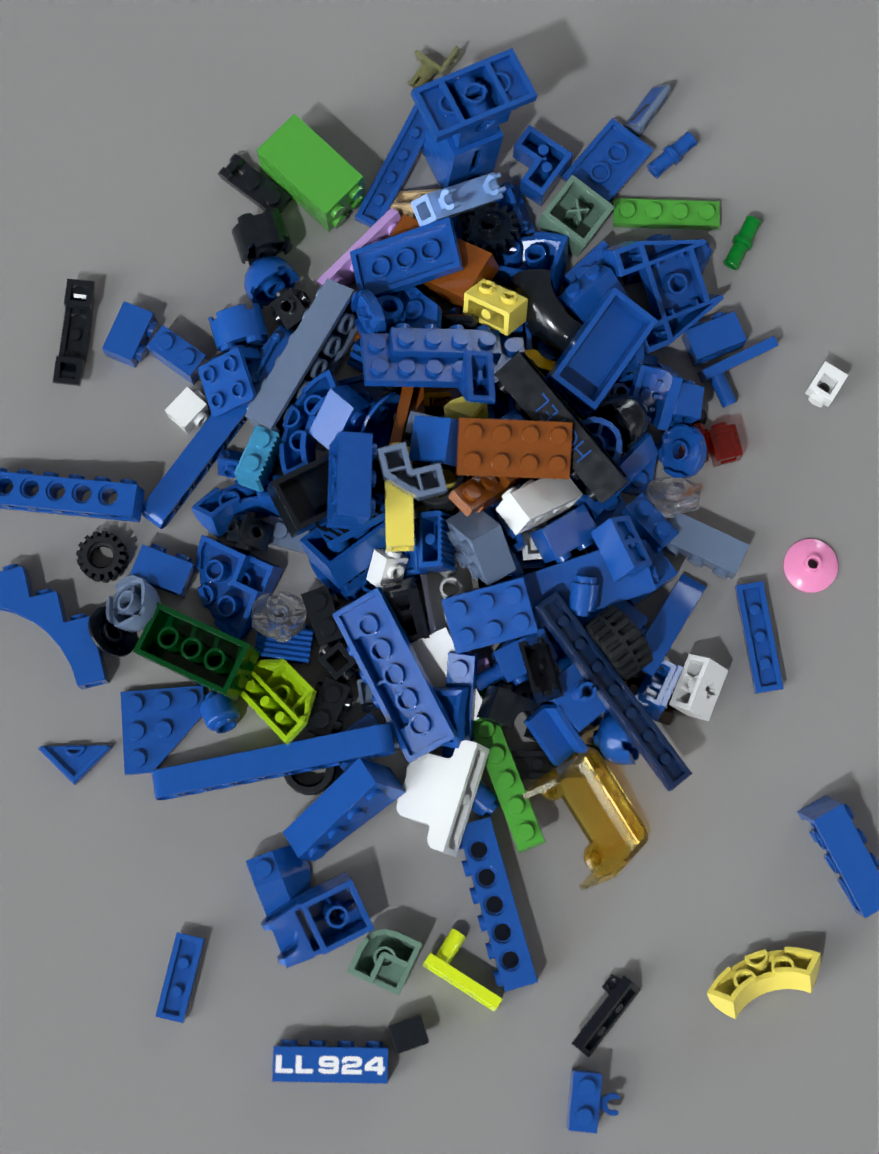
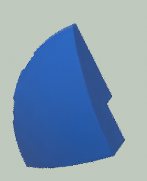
(232, 583)

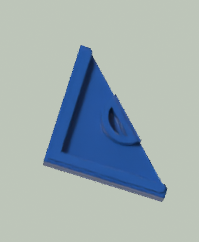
(75, 760)

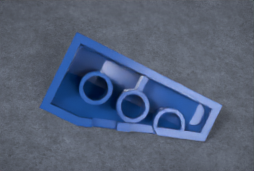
(535, 252)
(277, 880)

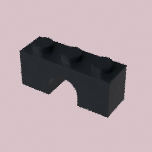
(502, 706)

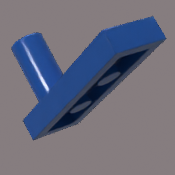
(716, 375)

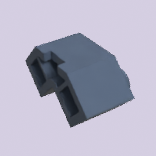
(398, 472)

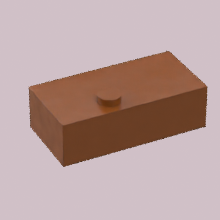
(476, 264)

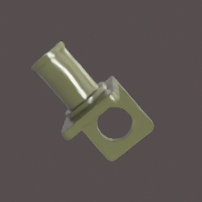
(429, 67)

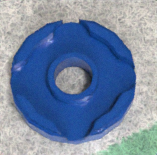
(694, 454)

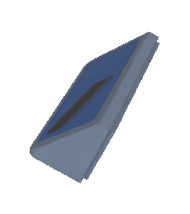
(648, 109)

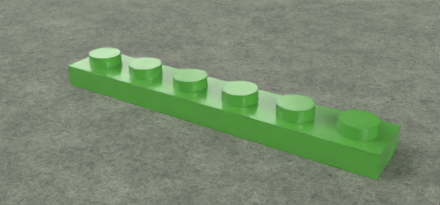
(508, 785)

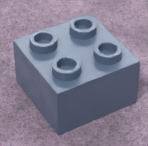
(480, 546)

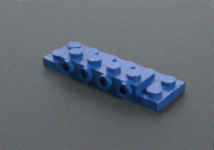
(429, 354)
(394, 675)

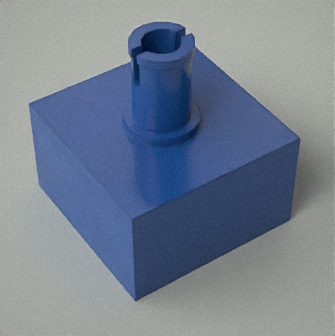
(579, 699)

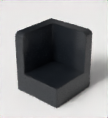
(408, 1034)

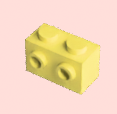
(496, 306)

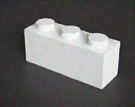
(537, 502)

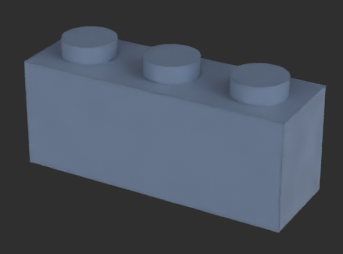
(706, 546)

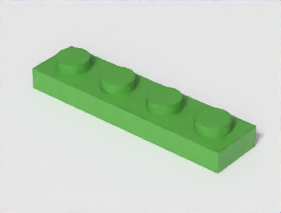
(666, 214)

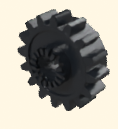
(492, 229)

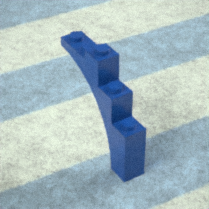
(49, 614)

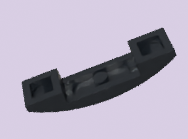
(75, 332)

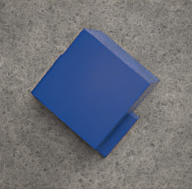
(434, 440)

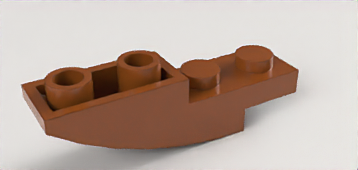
(481, 492)

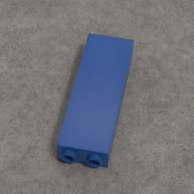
(559, 576)

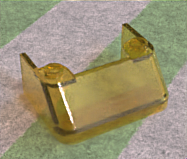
(599, 810)

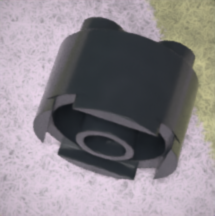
(261, 235)

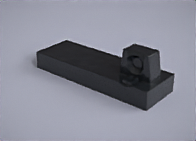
(620, 995)

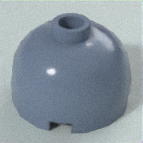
(132, 604)

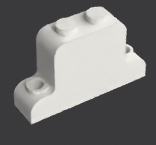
(443, 793)

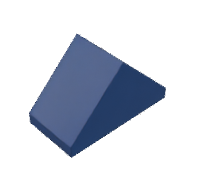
(477, 377)

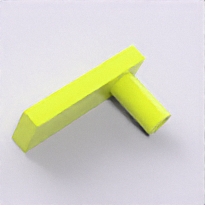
(440, 965)

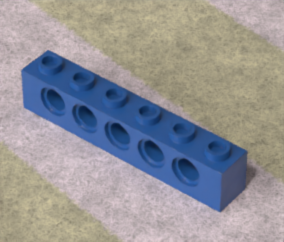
(125, 508)
(523, 973)

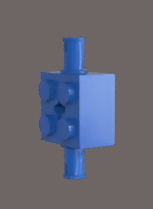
(509, 662)

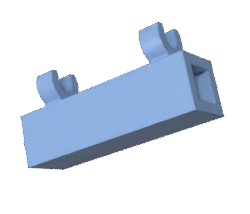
(457, 199)

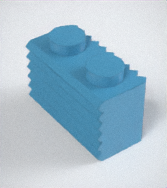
(258, 459)

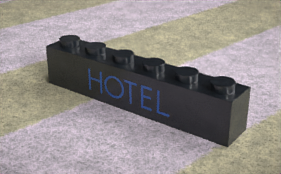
(543, 403)

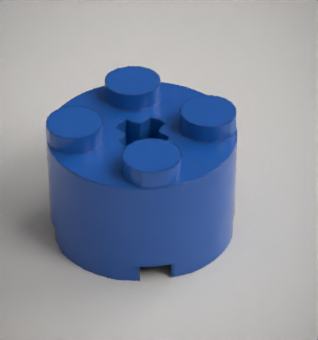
(239, 327)

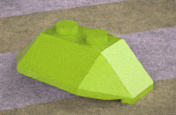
(279, 697)

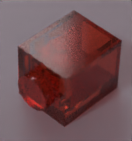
(724, 444)

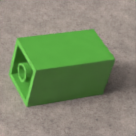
(312, 173)

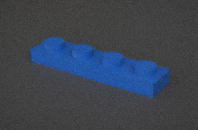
(759, 637)
(463, 673)

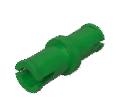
(742, 242)

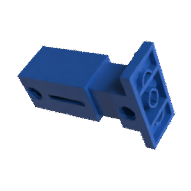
(466, 114)

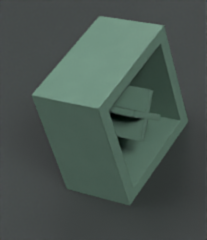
(575, 213)

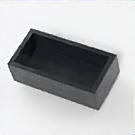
(304, 494)

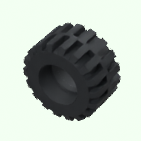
(620, 641)

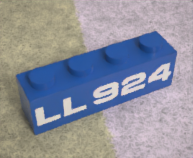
(330, 1063)

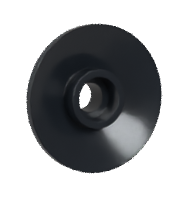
(108, 637)

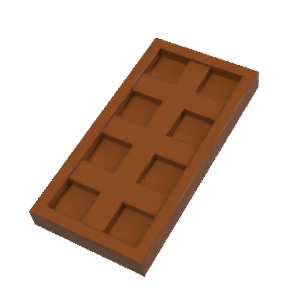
(513, 448)

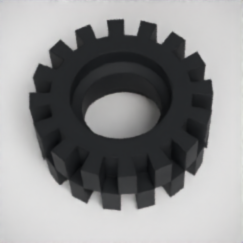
(93, 543)

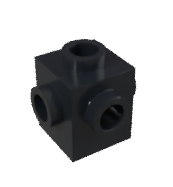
(290, 307)
(249, 532)

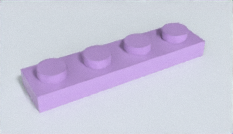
(342, 269)

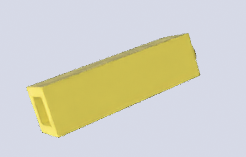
(398, 518)

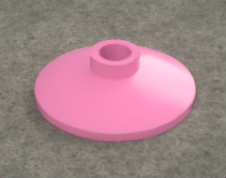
(801, 575)

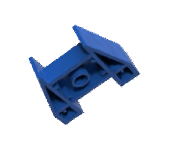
(670, 282)

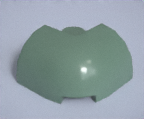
(385, 959)

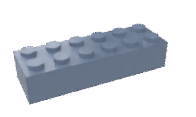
(312, 349)

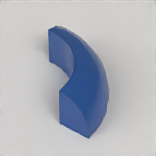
(297, 445)
(219, 506)

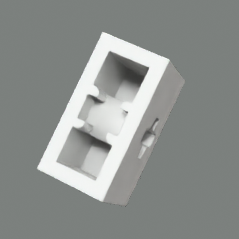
(698, 687)

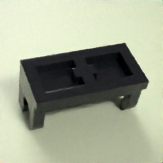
(408, 608)
(541, 670)

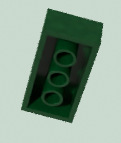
(197, 651)

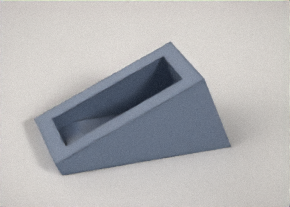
(365, 695)

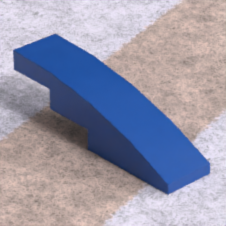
(671, 620)

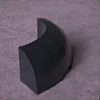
(545, 315)

